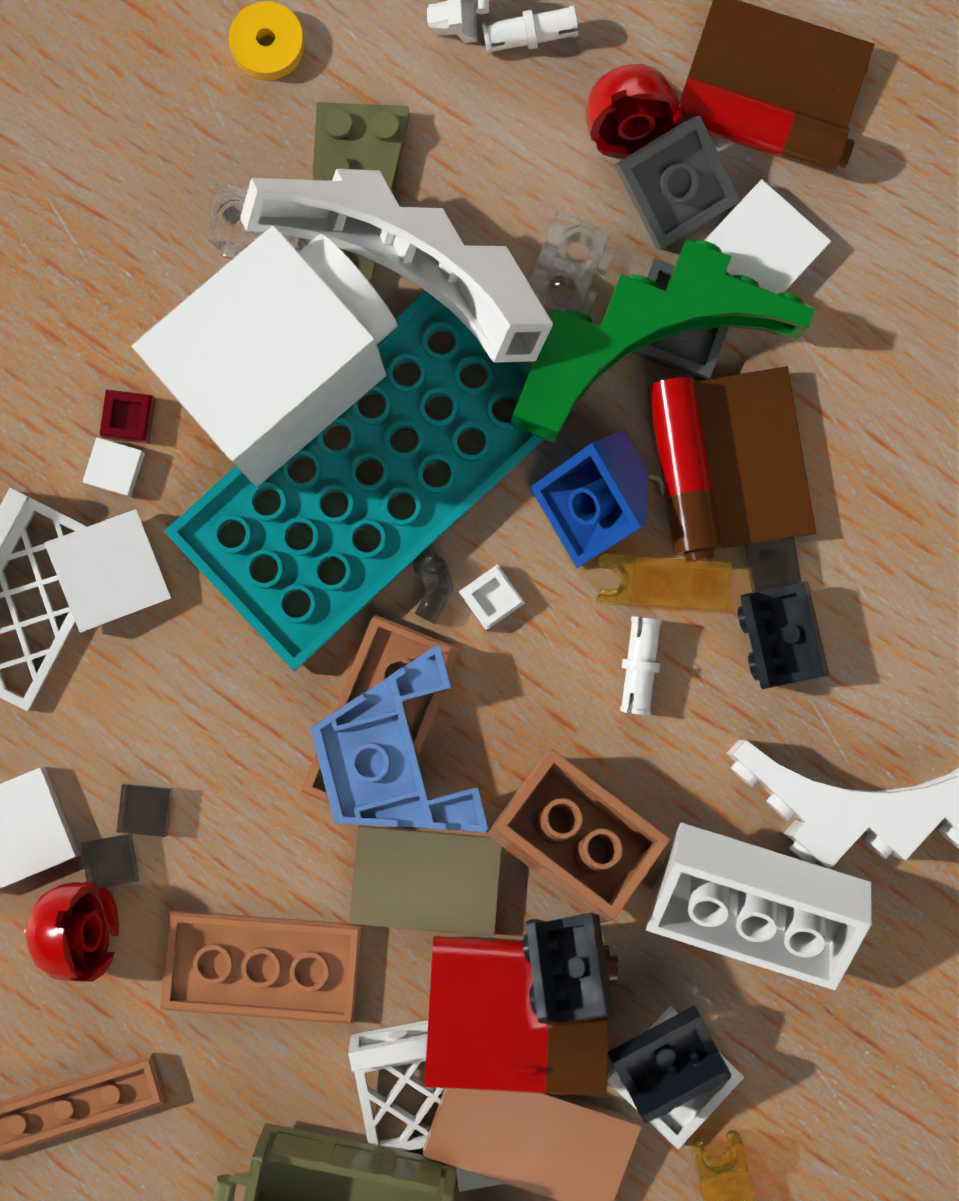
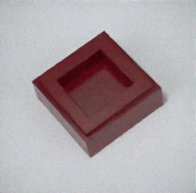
(127, 416)

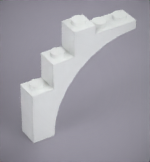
(418, 243)
(835, 818)

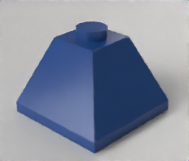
(596, 497)

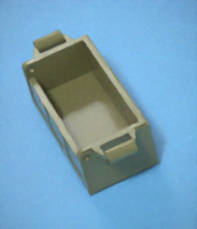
(320, 1167)

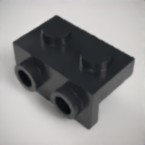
(782, 635)
(567, 969)
(669, 1064)

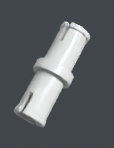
(530, 29)
(641, 665)

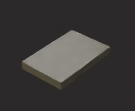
(425, 881)

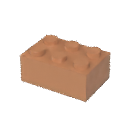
(578, 836)

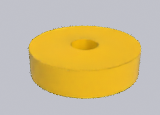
(265, 20)

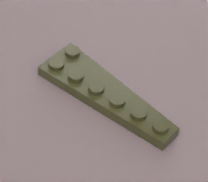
(359, 140)

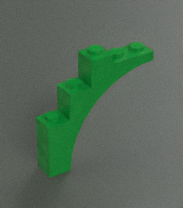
(639, 314)

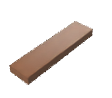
(80, 1103)

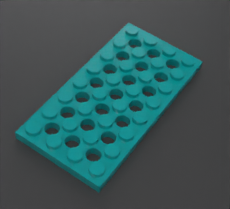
(301, 503)

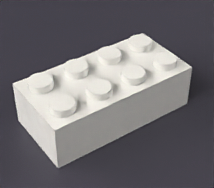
(759, 906)

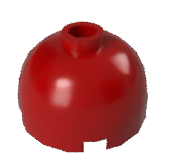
(631, 109)
(72, 930)

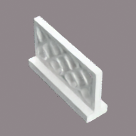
(15, 517)
(389, 1050)

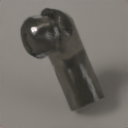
(437, 583)

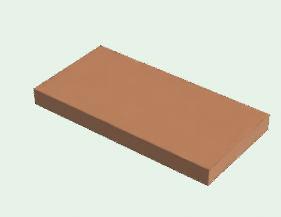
(381, 653)
(261, 967)
(534, 1142)

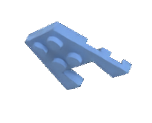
(373, 762)

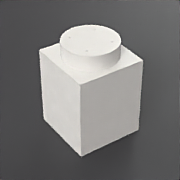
(272, 349)

